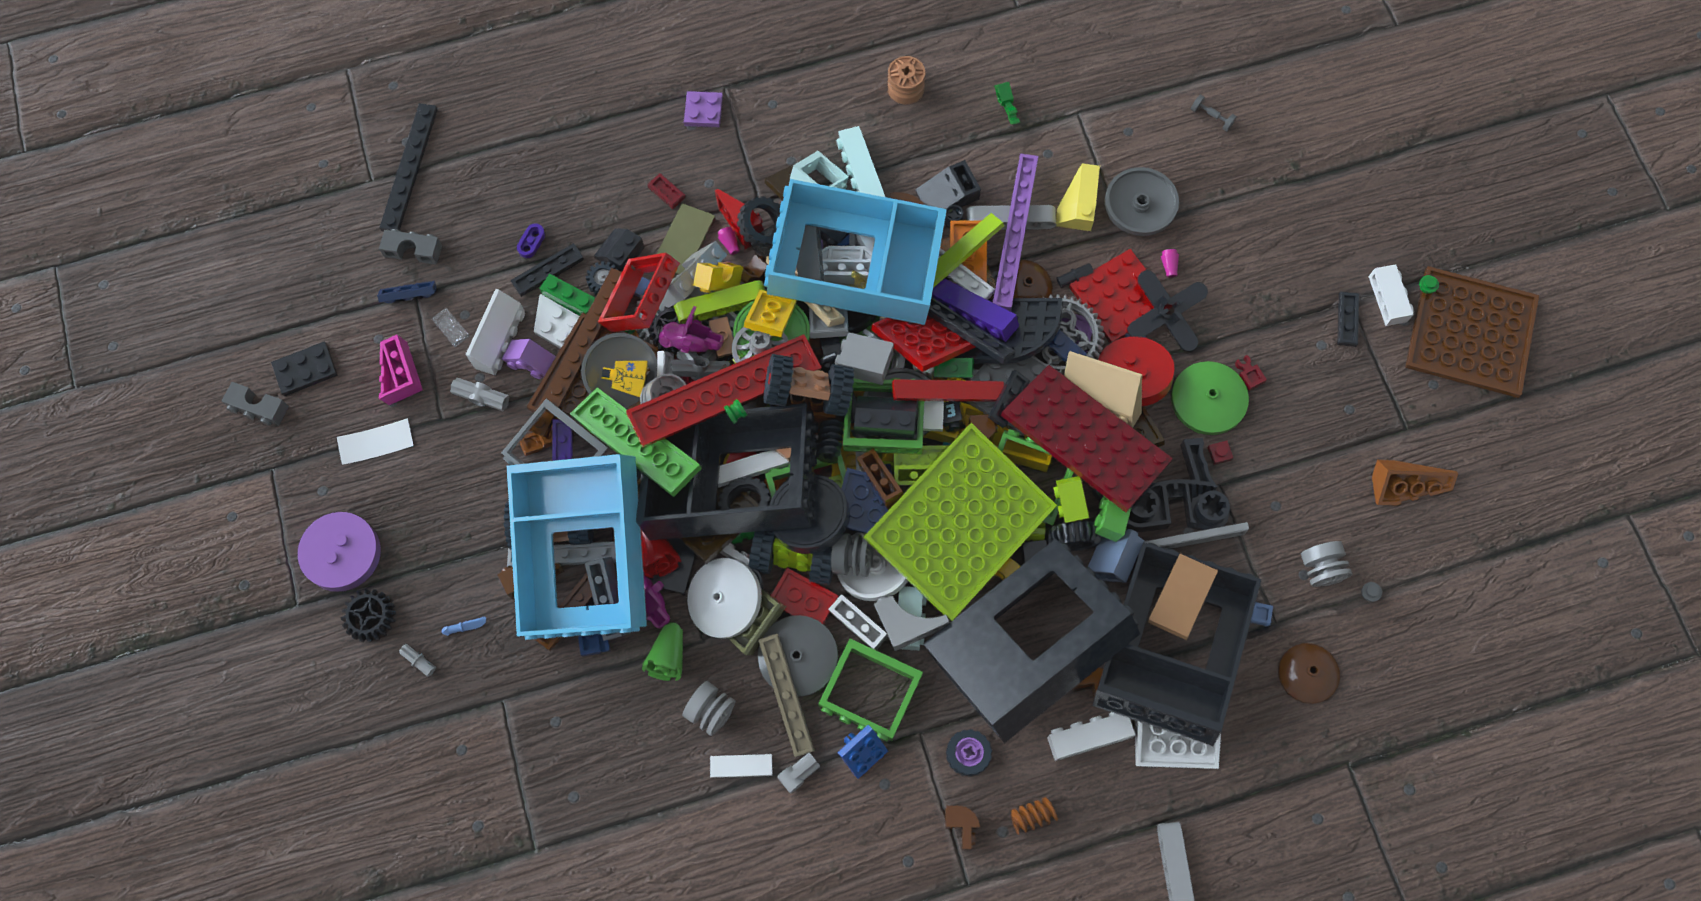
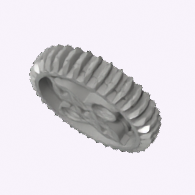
(1075, 335)

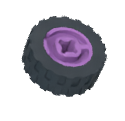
(969, 752)

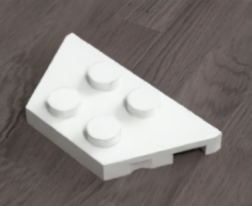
(553, 321)

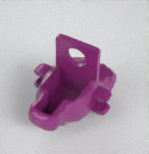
(690, 336)
(655, 603)

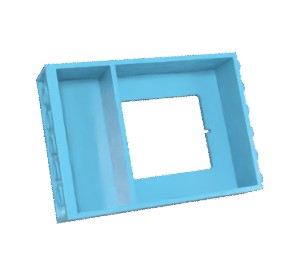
(901, 260)
(574, 498)

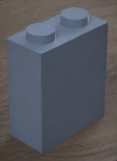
(1116, 559)

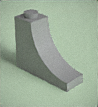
(904, 627)

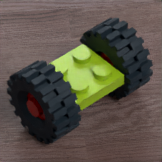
(768, 549)

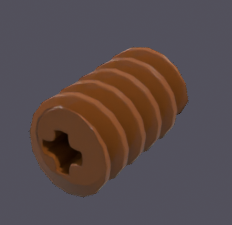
(1033, 815)

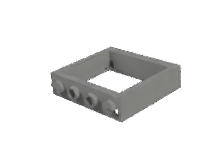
(511, 459)

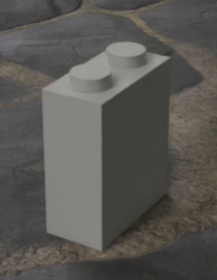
(866, 356)

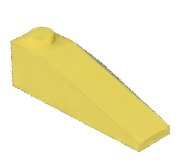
(1079, 201)

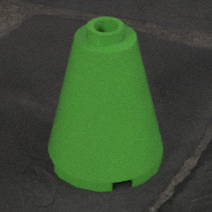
(666, 654)

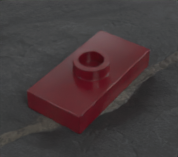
(666, 191)

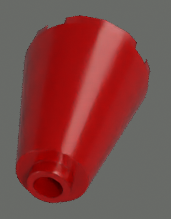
(658, 557)

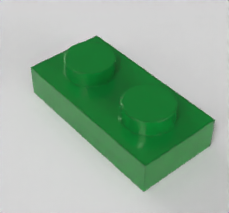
(955, 368)

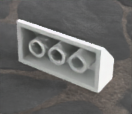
(495, 332)

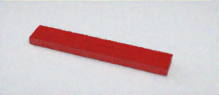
(946, 390)

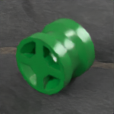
(735, 411)

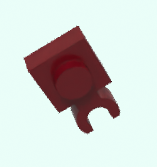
(1250, 374)

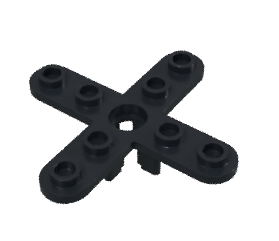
(1157, 317)

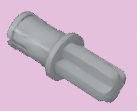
(417, 660)

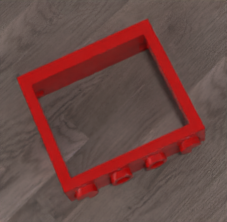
(664, 268)

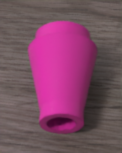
(728, 239)
(1170, 262)

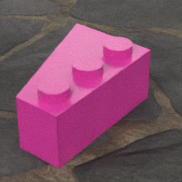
(398, 371)

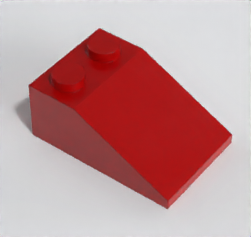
(730, 208)

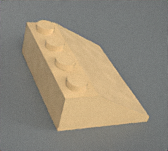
(1108, 384)

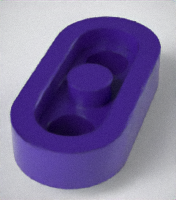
(529, 241)

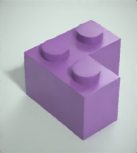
(528, 355)

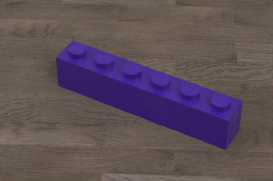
(976, 309)

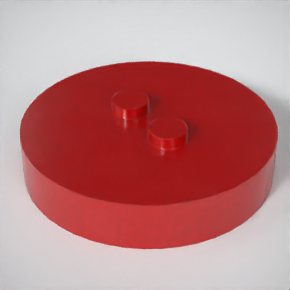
(1145, 358)

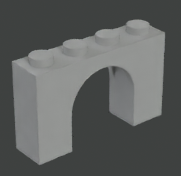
(682, 284)

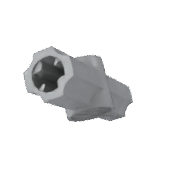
(479, 394)

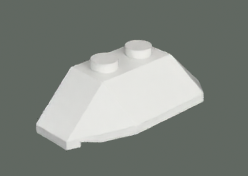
(842, 260)

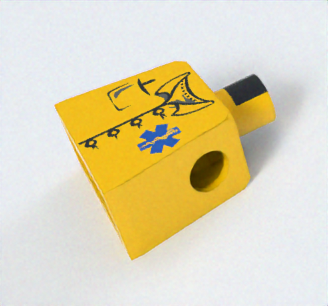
(627, 376)

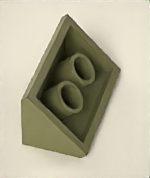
(768, 614)

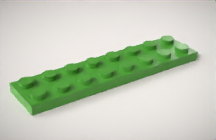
(658, 461)

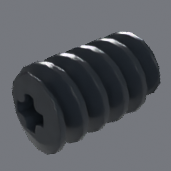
(830, 440)

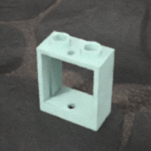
(819, 162)

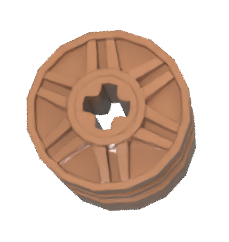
(906, 80)

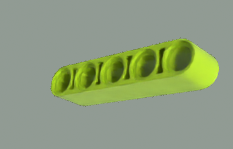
(718, 302)

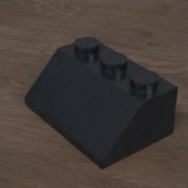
(885, 417)

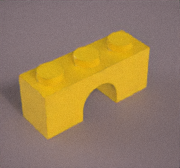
(717, 277)

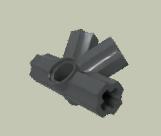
(696, 365)

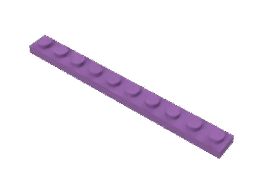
(1015, 231)

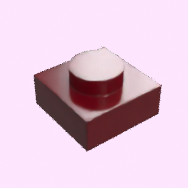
(1220, 452)

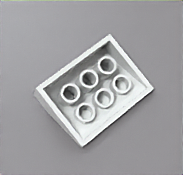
(1166, 749)

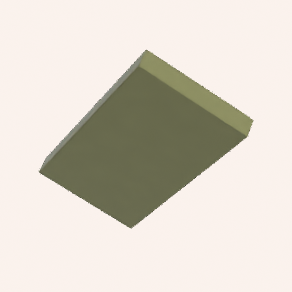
(686, 234)

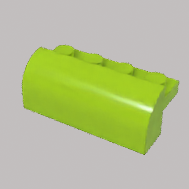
(910, 467)

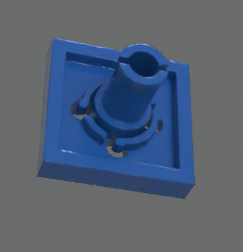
(862, 751)

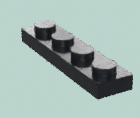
(553, 265)

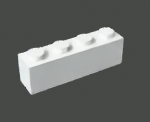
(1090, 736)

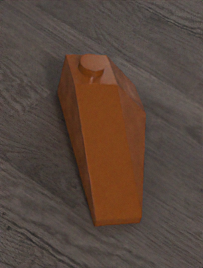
(1403, 481)

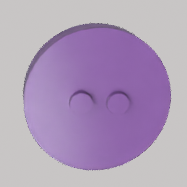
(339, 551)

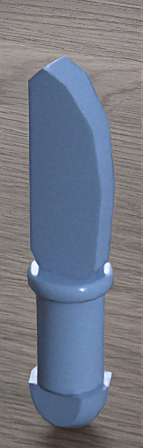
(467, 625)

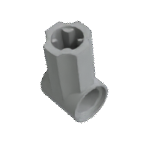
(795, 775)

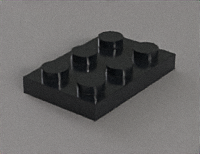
(304, 368)

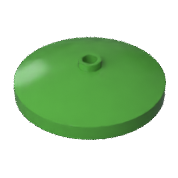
(1205, 412)

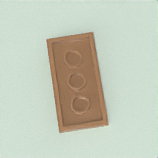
(1182, 596)

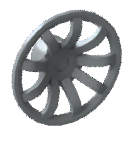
(757, 343)

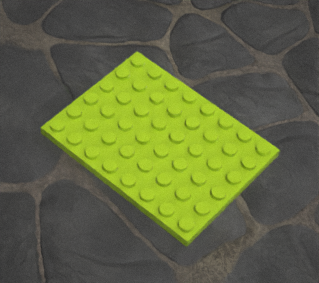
(960, 522)

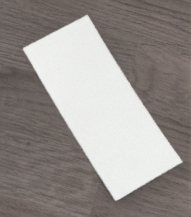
(375, 442)

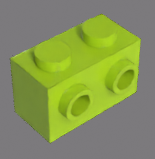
(1072, 499)

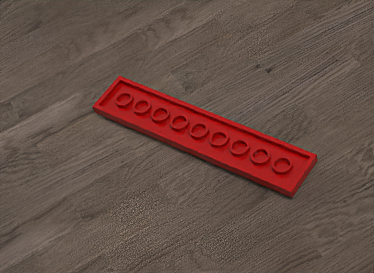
(710, 394)

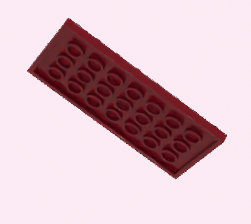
(1087, 438)

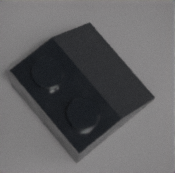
(620, 247)

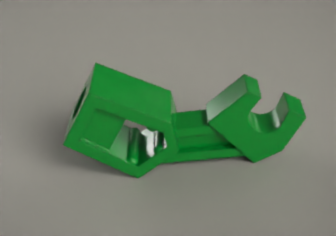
(1005, 98)

